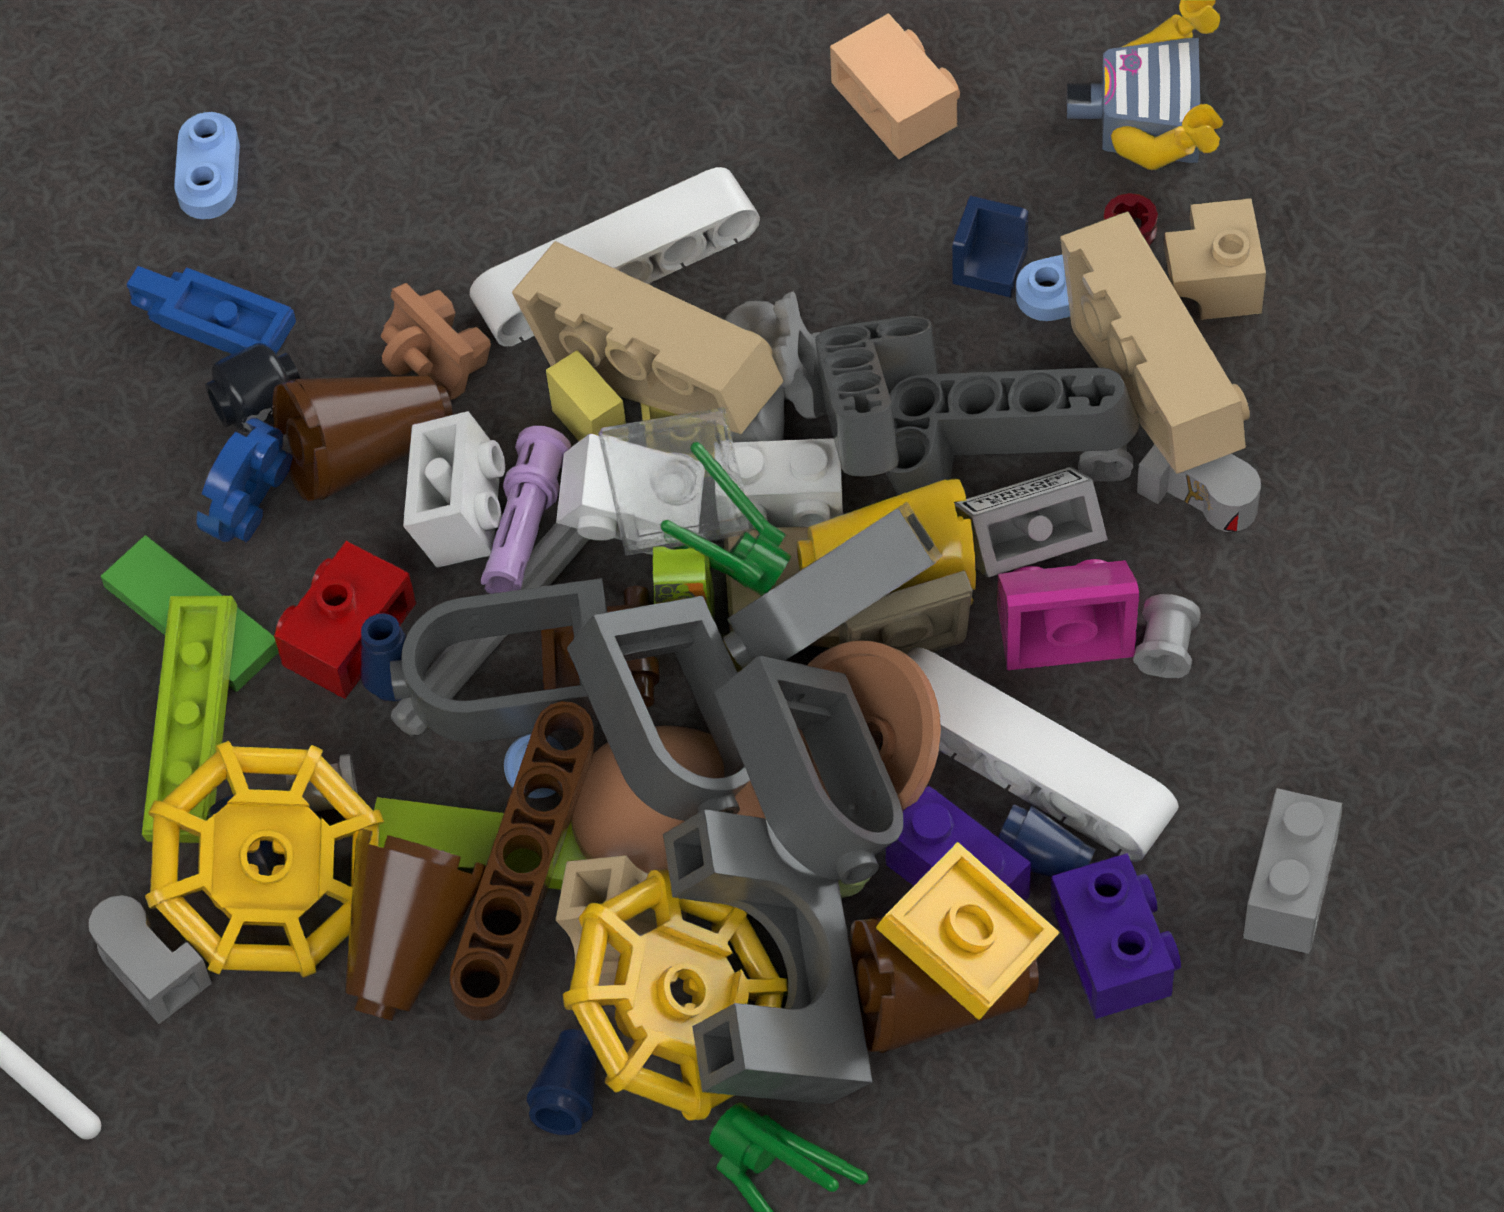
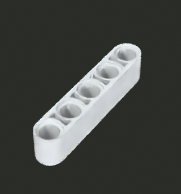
(639, 240)
(1046, 762)

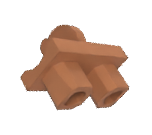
(424, 341)

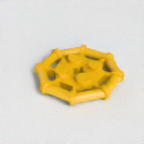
(237, 830)
(643, 990)

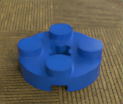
(241, 481)

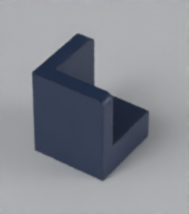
(990, 246)

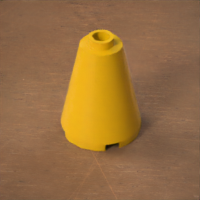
(935, 511)

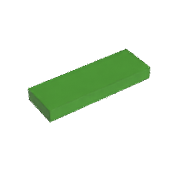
(147, 579)

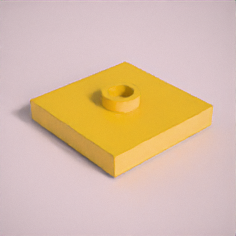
(967, 930)

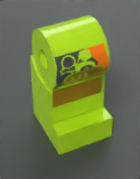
(682, 575)

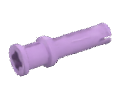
(529, 491)

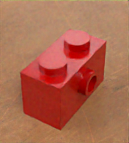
(324, 630)

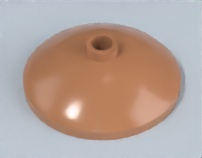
(896, 707)
(617, 823)

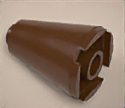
(351, 426)
(401, 919)
(903, 1002)

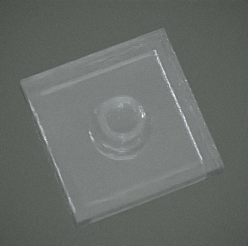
(660, 479)

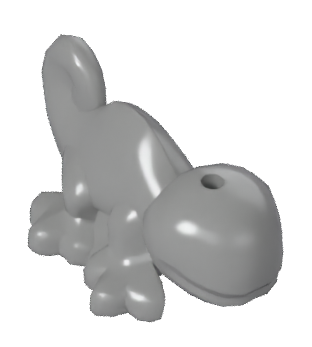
(795, 358)

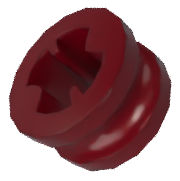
(1138, 207)

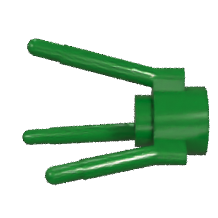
(752, 560)
(757, 1140)

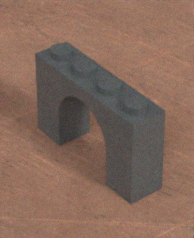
(818, 1040)

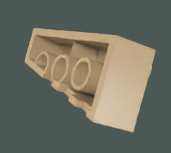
(1141, 329)
(645, 339)

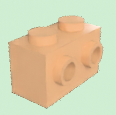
(894, 85)

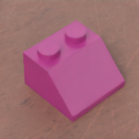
(1068, 613)

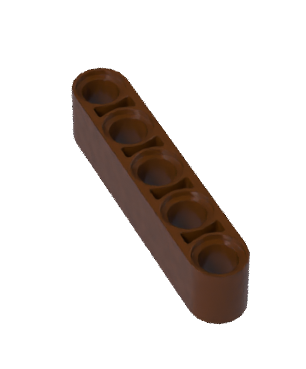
(525, 829)

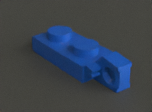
(210, 310)

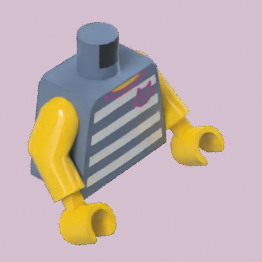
(1154, 93)

